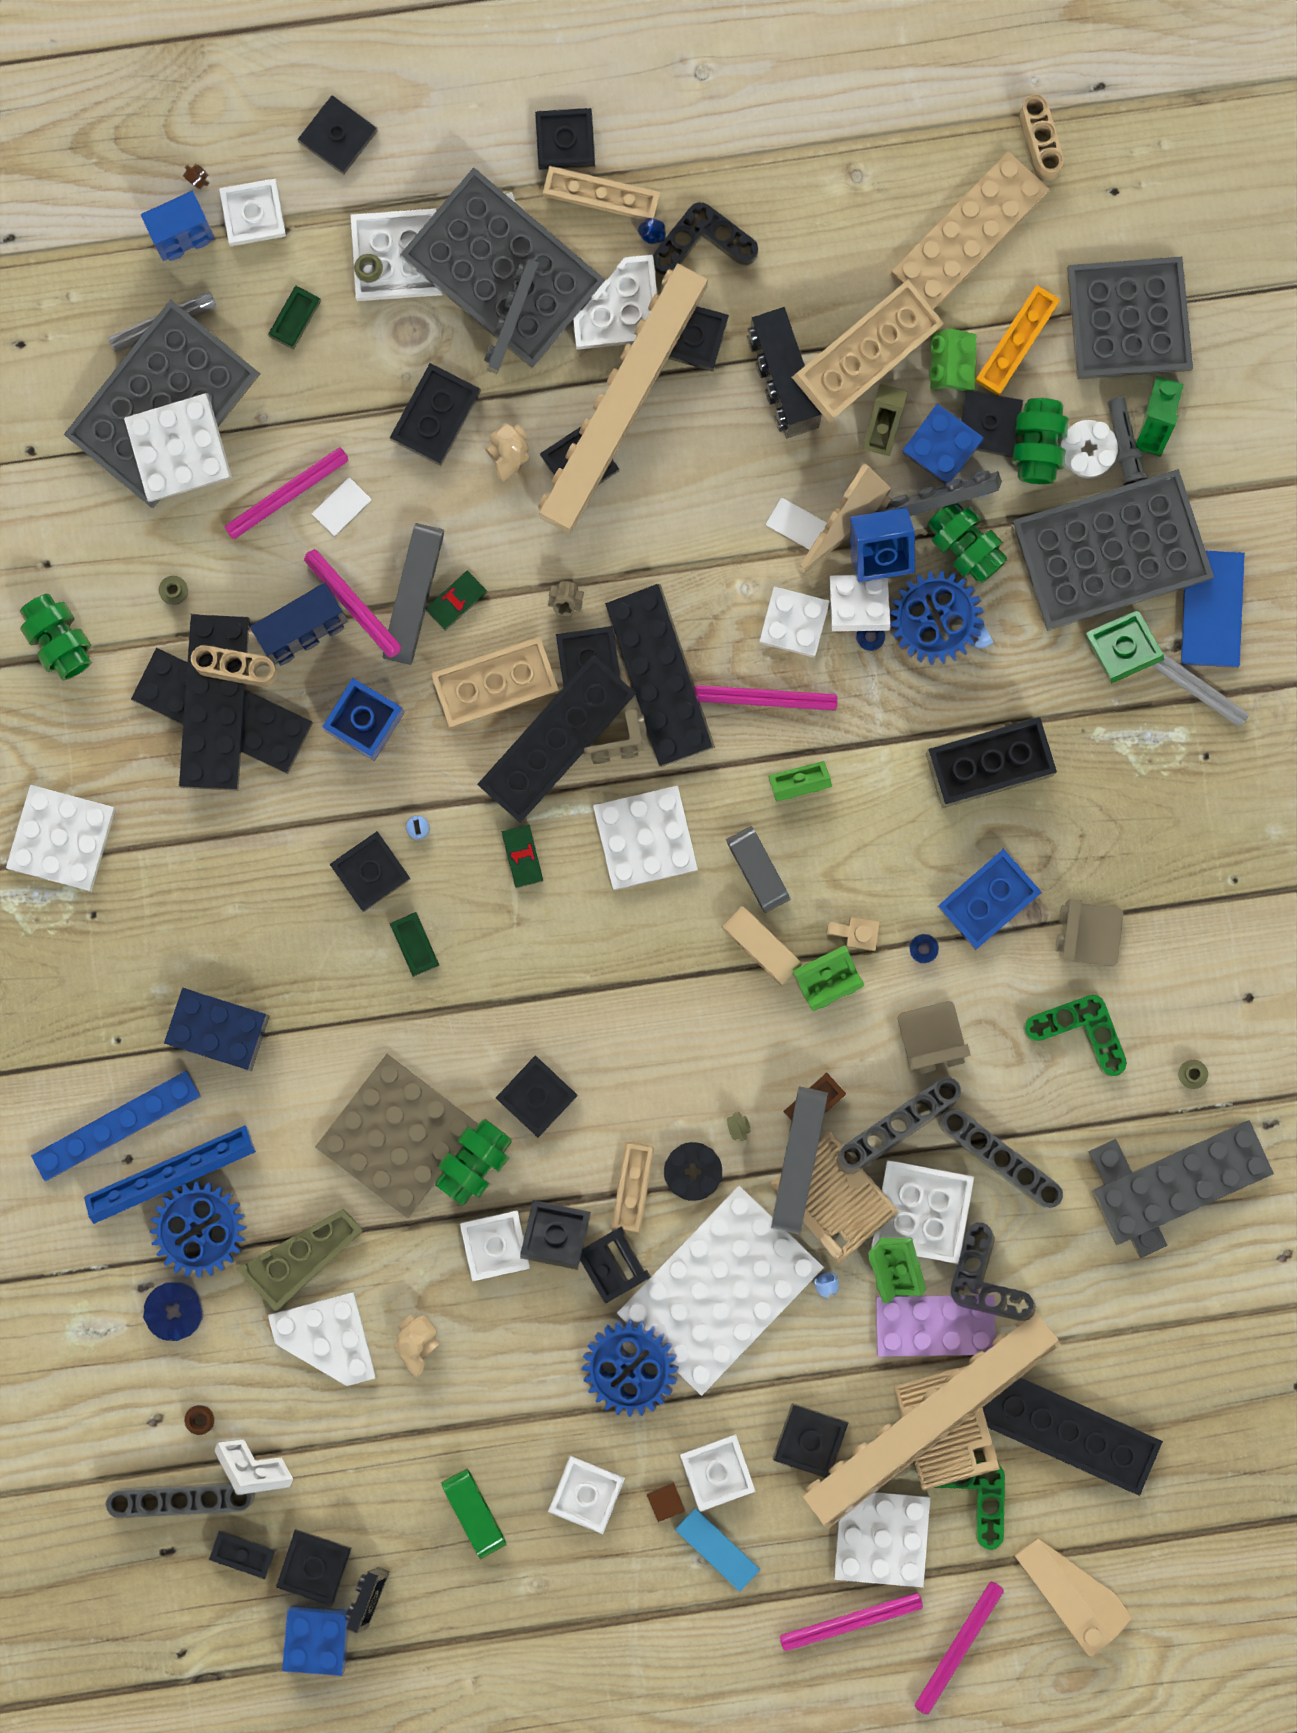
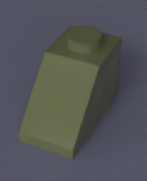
(884, 419)

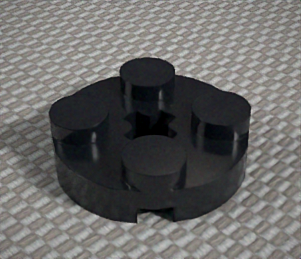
(682, 1184)

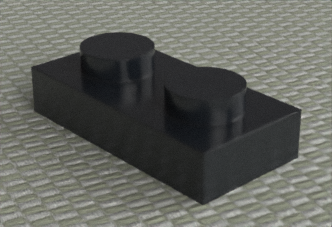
(242, 1554)

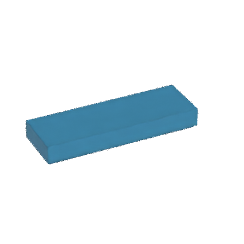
(717, 1549)

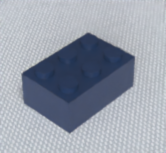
(299, 625)
(217, 1029)

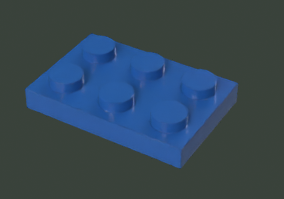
(989, 899)

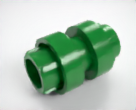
(1045, 422)
(976, 552)
(49, 626)
(480, 1152)

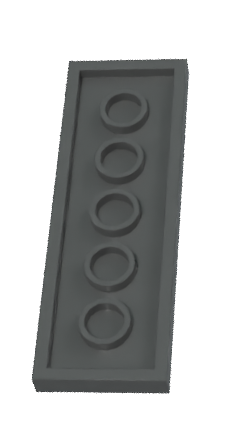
(1182, 1182)

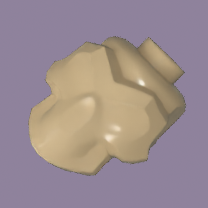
(508, 450)
(416, 1342)

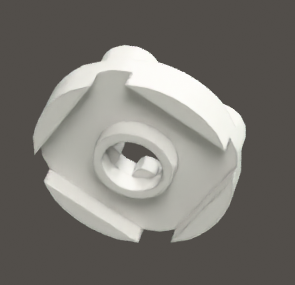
(1099, 436)

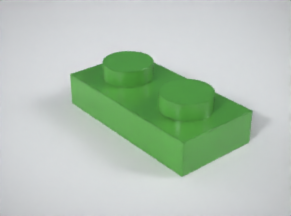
(800, 781)

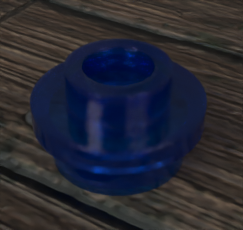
(652, 231)
(870, 646)
(924, 939)

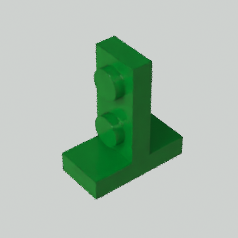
(1159, 416)

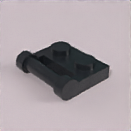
(606, 1271)

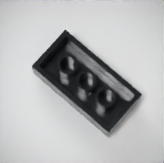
(777, 363)
(991, 762)

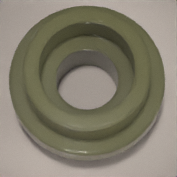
(364, 260)
(179, 596)
(1184, 1078)
(738, 1126)

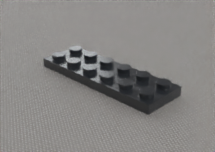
(660, 675)
(213, 708)
(269, 730)
(556, 738)
(1073, 1434)

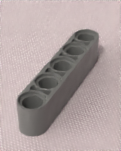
(414, 590)
(905, 1113)
(799, 1160)
(1015, 1161)
(166, 1503)

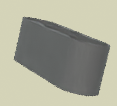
(758, 869)

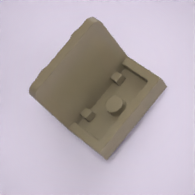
(626, 748)
(1089, 933)
(932, 1037)

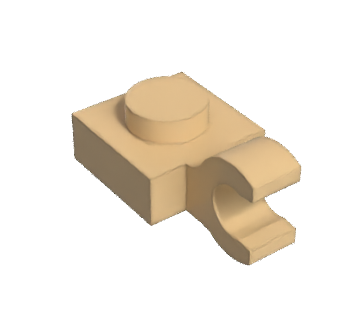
(859, 933)

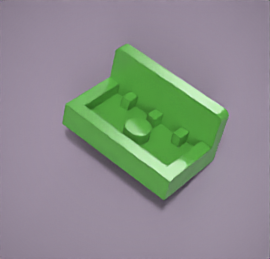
(953, 360)
(828, 978)
(896, 1268)

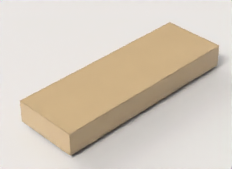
(632, 1187)

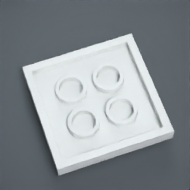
(386, 237)
(178, 447)
(60, 838)
(645, 838)
(930, 1209)
(884, 1540)

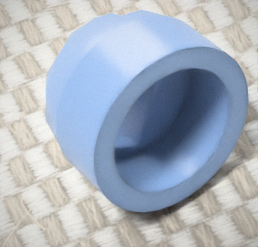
(985, 639)
(423, 824)
(826, 1284)

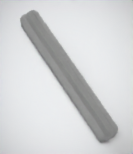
(131, 335)
(1202, 691)

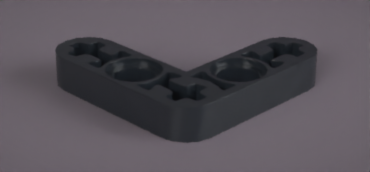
(706, 229)
(975, 1280)

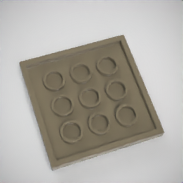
(395, 1135)

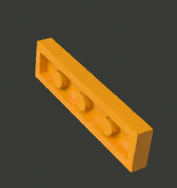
(1017, 340)

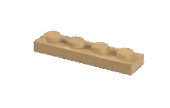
(600, 193)

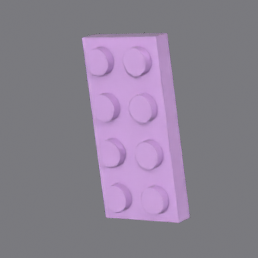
(932, 1327)

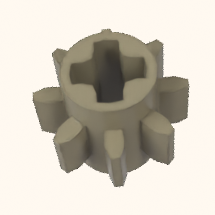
(565, 598)

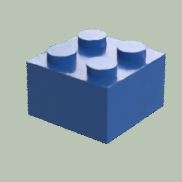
(178, 226)
(943, 445)
(882, 544)
(363, 719)
(315, 1641)

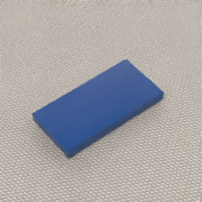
(1214, 614)

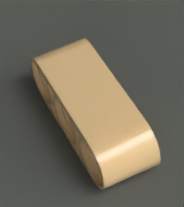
(1042, 124)
(223, 657)
(761, 945)

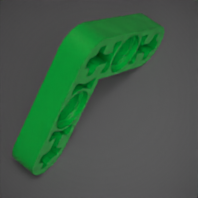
(1090, 1025)
(986, 1490)

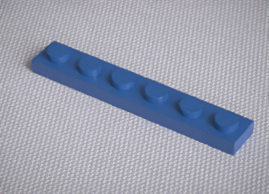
(116, 1126)
(169, 1174)

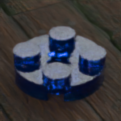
(190, 1308)

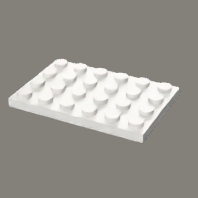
(722, 1288)

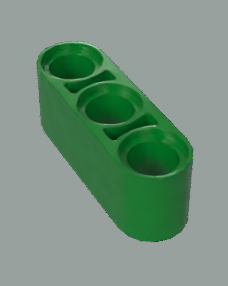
(473, 1513)

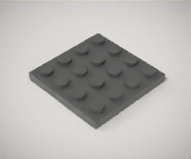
(1130, 318)

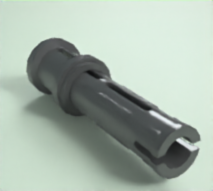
(1128, 454)

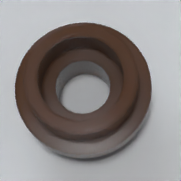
(196, 176)
(190, 1420)

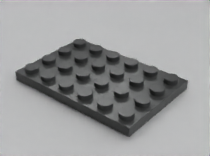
(473, 257)
(166, 365)
(1113, 550)

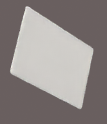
(341, 506)
(795, 523)

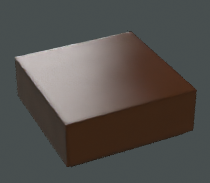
(666, 1502)

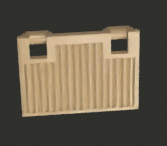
(842, 1202)
(952, 1456)

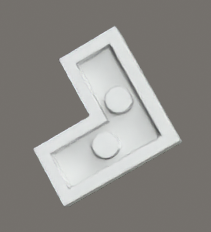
(251, 1475)

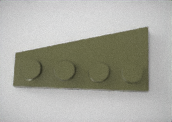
(292, 1264)

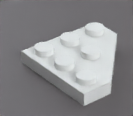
(617, 305)
(327, 1337)

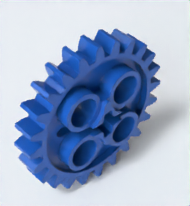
(960, 607)
(211, 1252)
(611, 1350)

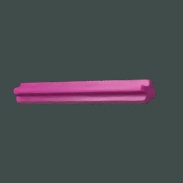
(286, 493)
(352, 603)
(767, 697)
(851, 1622)
(959, 1648)

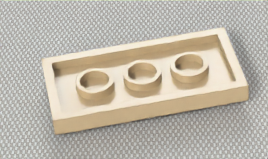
(494, 682)

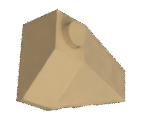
(864, 496)
(1081, 1602)

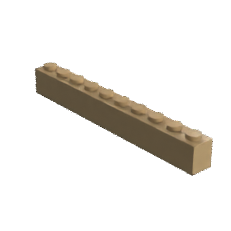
(623, 398)
(931, 1420)

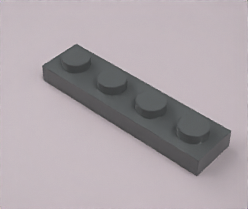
(506, 326)
(952, 493)
(1113, 1165)

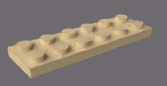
(971, 230)
(868, 350)

